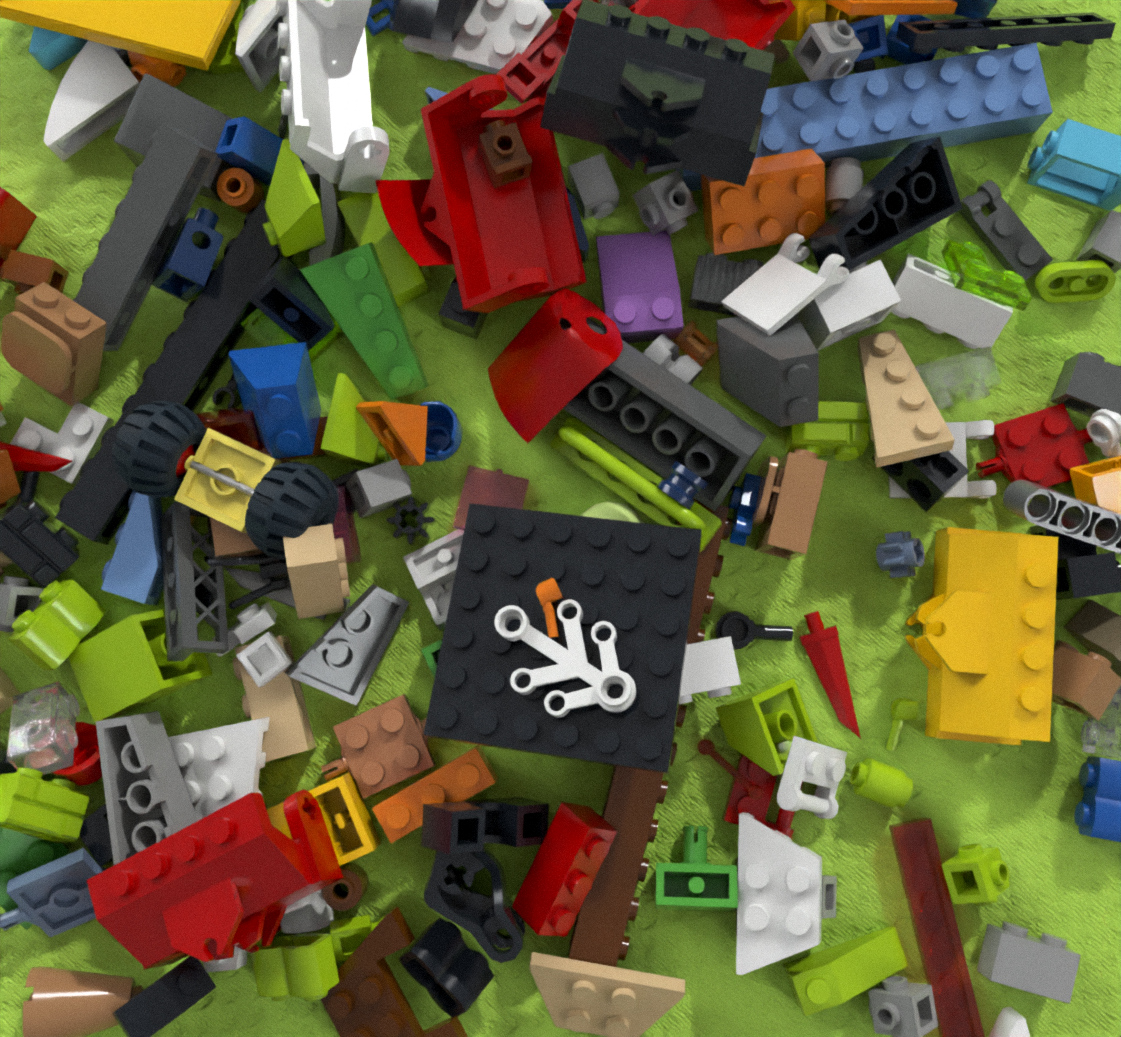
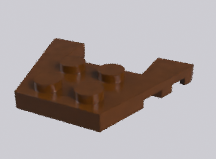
(368, 996)

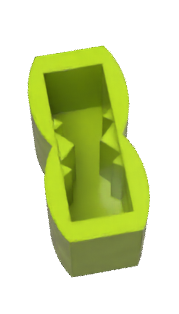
(56, 624)
(295, 967)

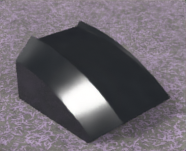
(430, 18)

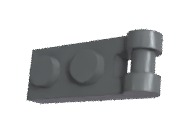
(1003, 232)

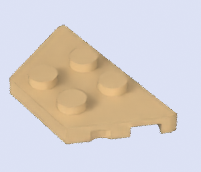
(603, 997)

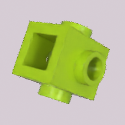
(976, 875)

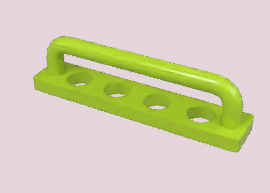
(635, 479)

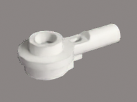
(1106, 432)

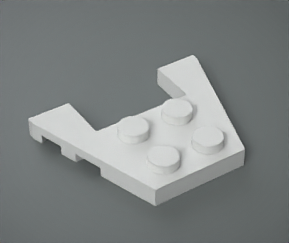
(490, 34)

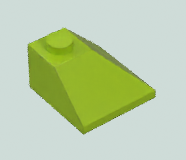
(292, 207)
(346, 433)
(764, 724)

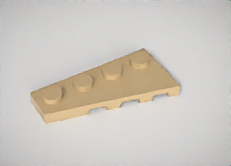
(898, 403)

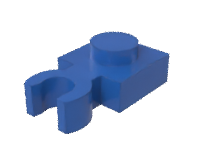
(744, 502)

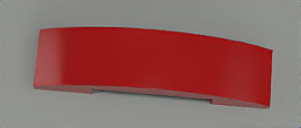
(536, 66)

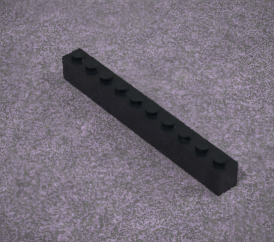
(181, 373)

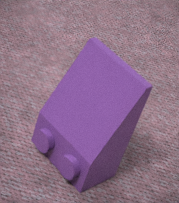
(640, 285)

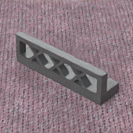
(180, 586)

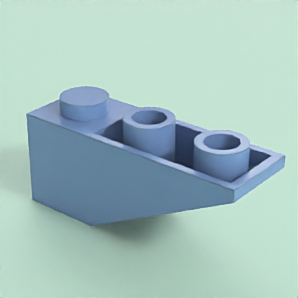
(137, 560)

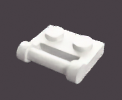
(816, 765)

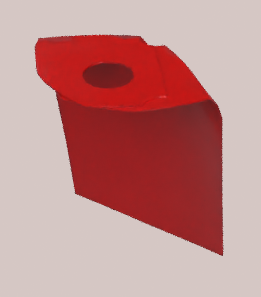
(402, 208)
(551, 365)

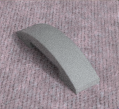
(332, 218)

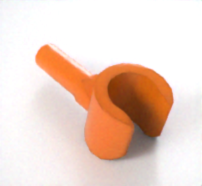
(547, 593)

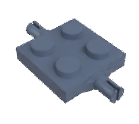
(53, 894)

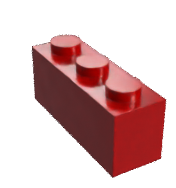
(564, 869)

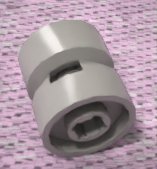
(666, 354)

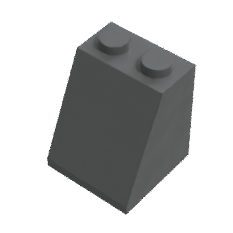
(161, 103)
(772, 372)

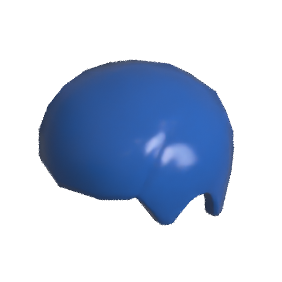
(442, 433)

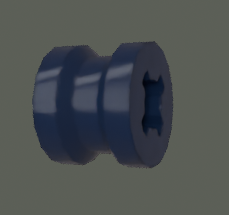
(682, 485)

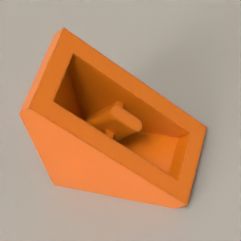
(398, 428)

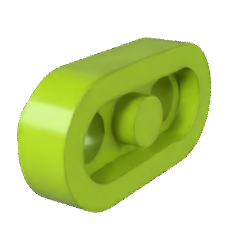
(1073, 282)

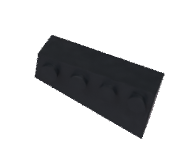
(893, 206)

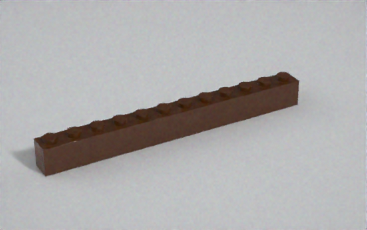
(630, 810)

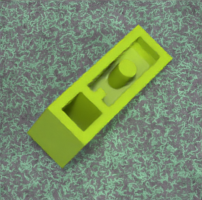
(844, 970)

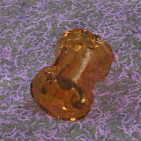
(696, 344)

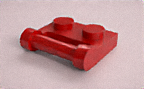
(739, 800)

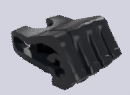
(472, 910)

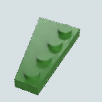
(367, 312)

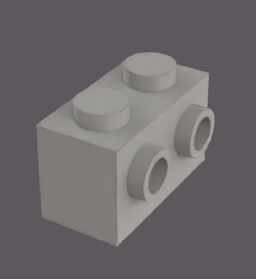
(1029, 962)

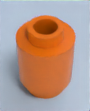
(239, 189)

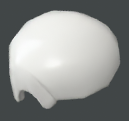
(307, 914)

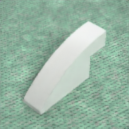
(90, 98)

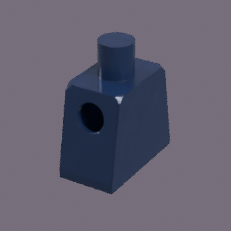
(190, 256)

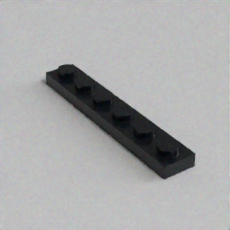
(995, 31)

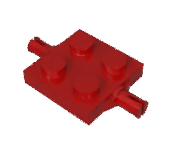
(1037, 448)

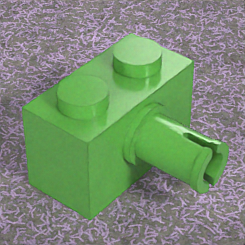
(695, 883)

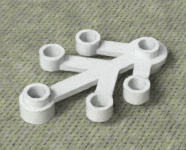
(570, 662)

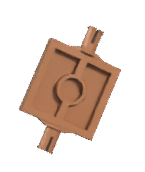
(382, 747)

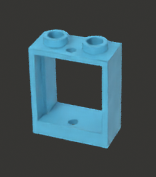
(1079, 165)

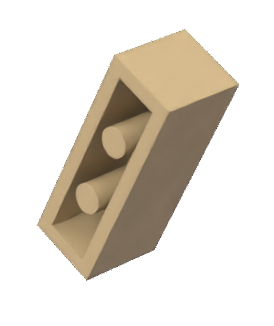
(317, 571)
(284, 704)

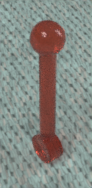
(707, 747)

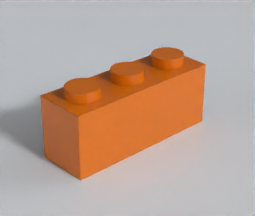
(449, 783)

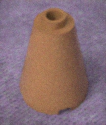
(73, 1002)

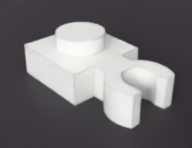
(249, 624)

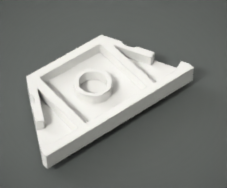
(776, 896)

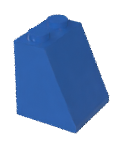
(282, 394)

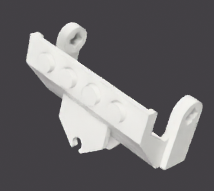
(330, 91)

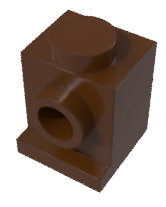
(504, 165)

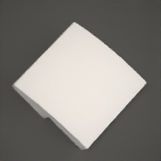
(434, 573)

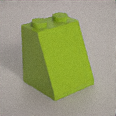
(130, 666)

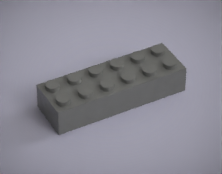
(666, 422)

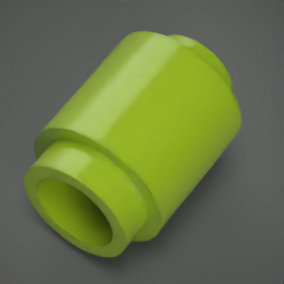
(881, 783)

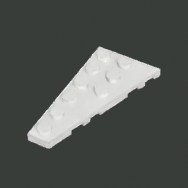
(217, 770)

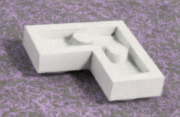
(75, 441)

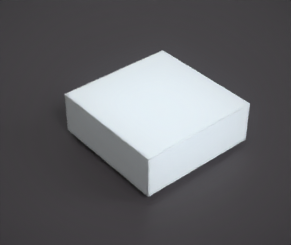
(264, 659)

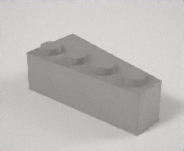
(141, 783)

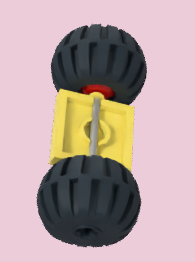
(171, 453)

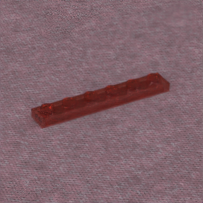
(936, 928)

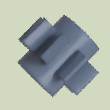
(900, 554)

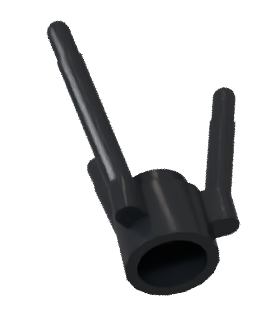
(270, 569)

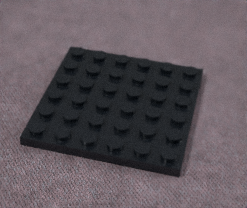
(618, 573)

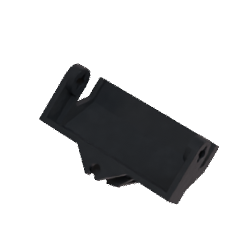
(660, 93)

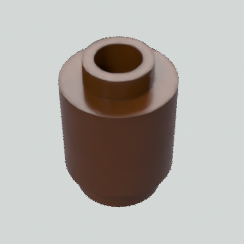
(357, 883)

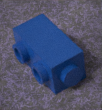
(250, 148)

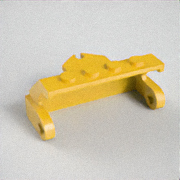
(989, 636)

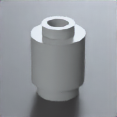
(842, 182)

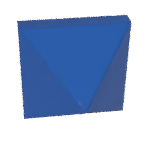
(872, 36)

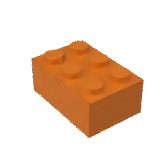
(778, 199)

